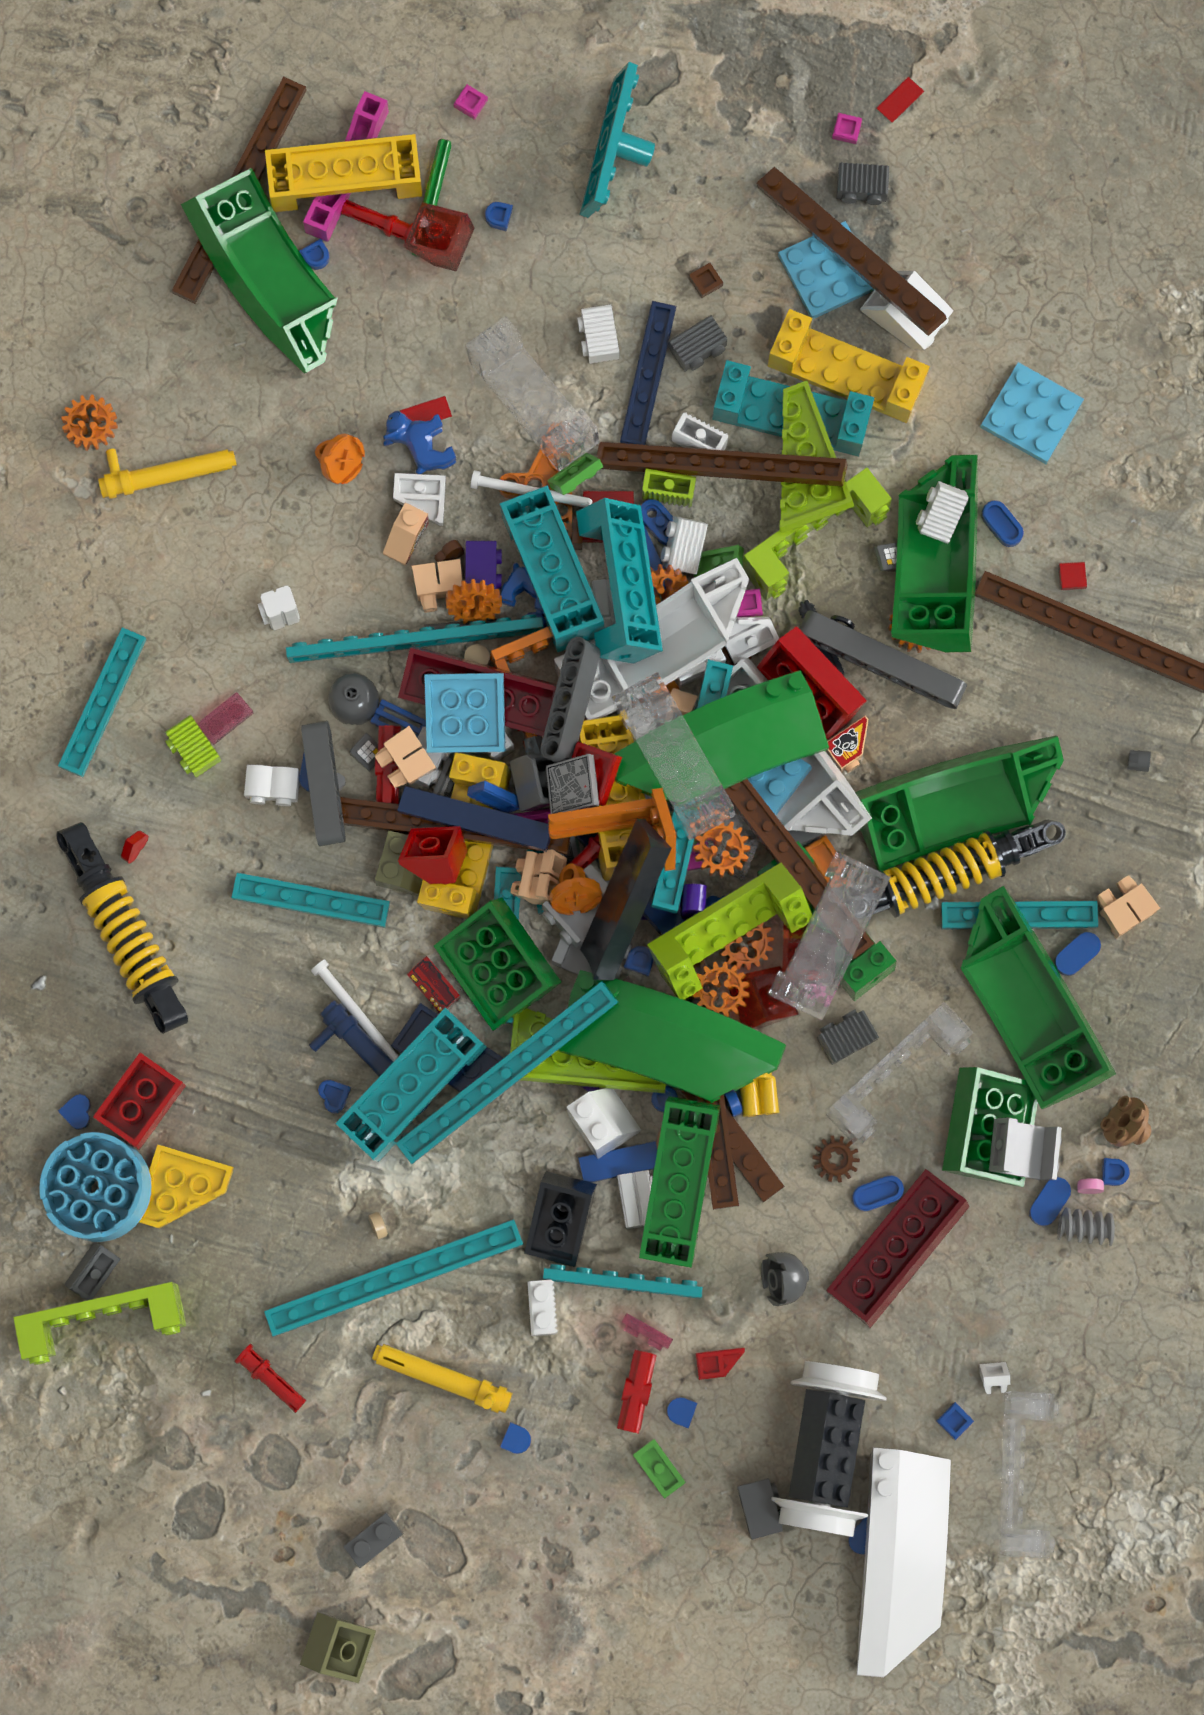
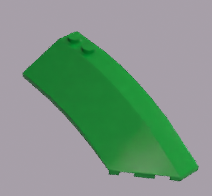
(264, 268)
(937, 578)
(1031, 1004)
(672, 1041)

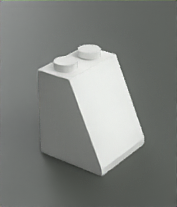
(899, 325)
(602, 1120)

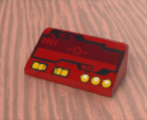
(433, 985)

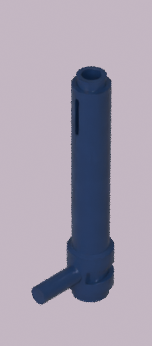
(347, 1028)

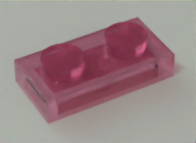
(225, 718)
(635, 1327)

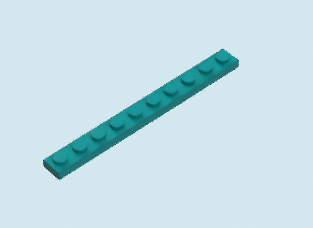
(404, 640)
(671, 882)
(507, 1072)
(393, 1278)

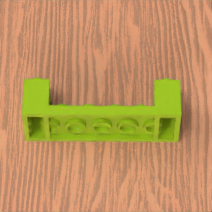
(763, 561)
(724, 922)
(35, 1332)

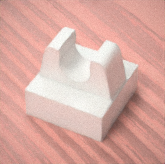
(995, 1375)

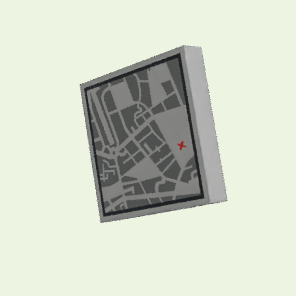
(572, 784)

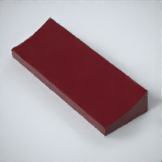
(525, 698)
(898, 1248)

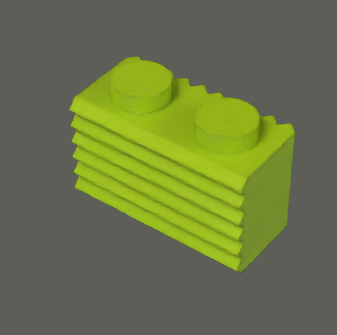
(668, 487)
(192, 746)

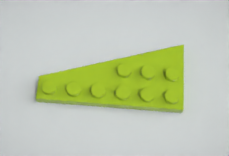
(806, 436)
(573, 1070)

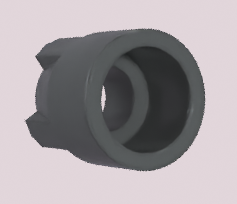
(1139, 760)

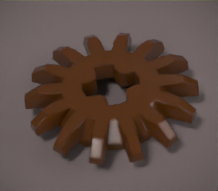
(846, 1162)

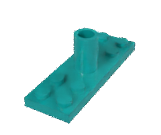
(614, 142)

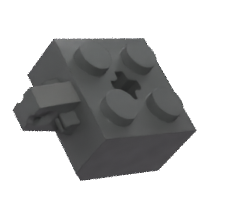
(531, 777)

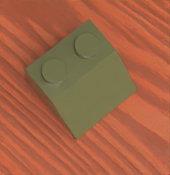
(390, 873)
(337, 1647)

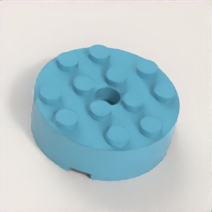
(122, 1185)

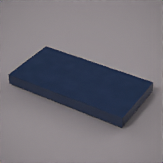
(468, 1074)

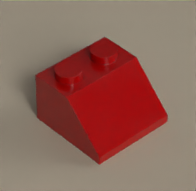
(434, 853)

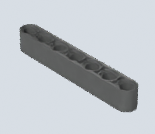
(883, 660)

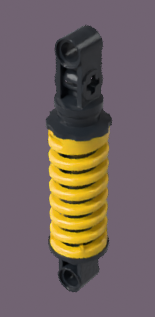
(960, 866)
(120, 929)

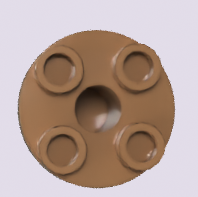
(1127, 1122)

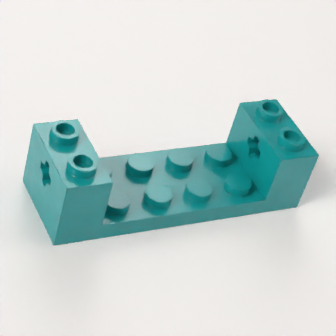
(759, 407)
(552, 566)
(631, 585)
(410, 1084)

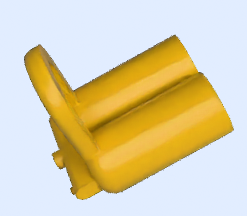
(760, 1097)

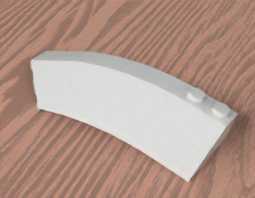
(692, 628)
(824, 798)
(902, 1557)

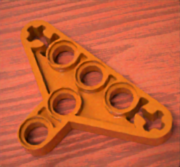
(540, 470)

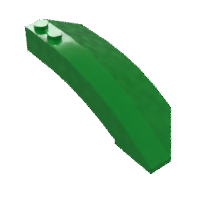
(744, 733)
(957, 800)

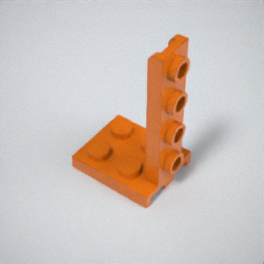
(516, 650)
(617, 817)

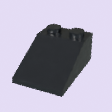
(560, 1218)

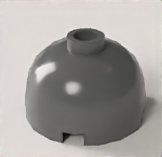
(356, 709)
(784, 1277)

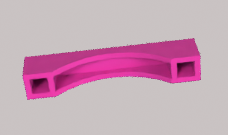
(365, 124)

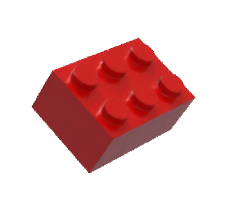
(139, 1101)

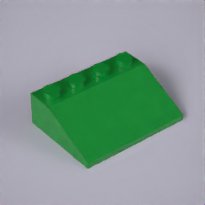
(497, 963)
(979, 1100)

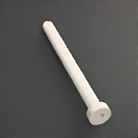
(512, 487)
(352, 1007)

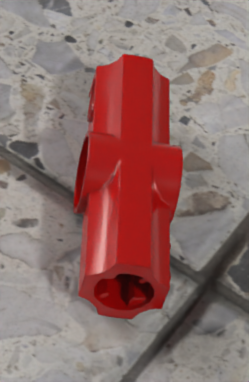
(385, 790)
(636, 1391)

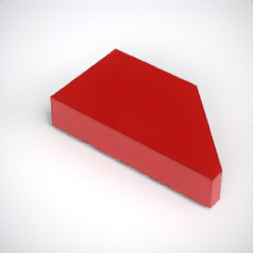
(717, 1363)

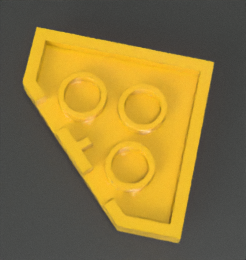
(182, 1184)

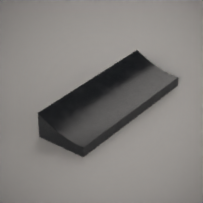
(625, 900)

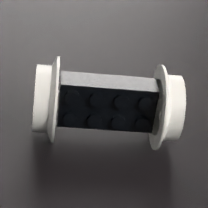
(827, 1447)

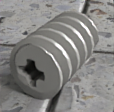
(1086, 1226)

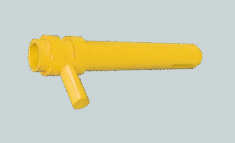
(128, 481)
(480, 1392)

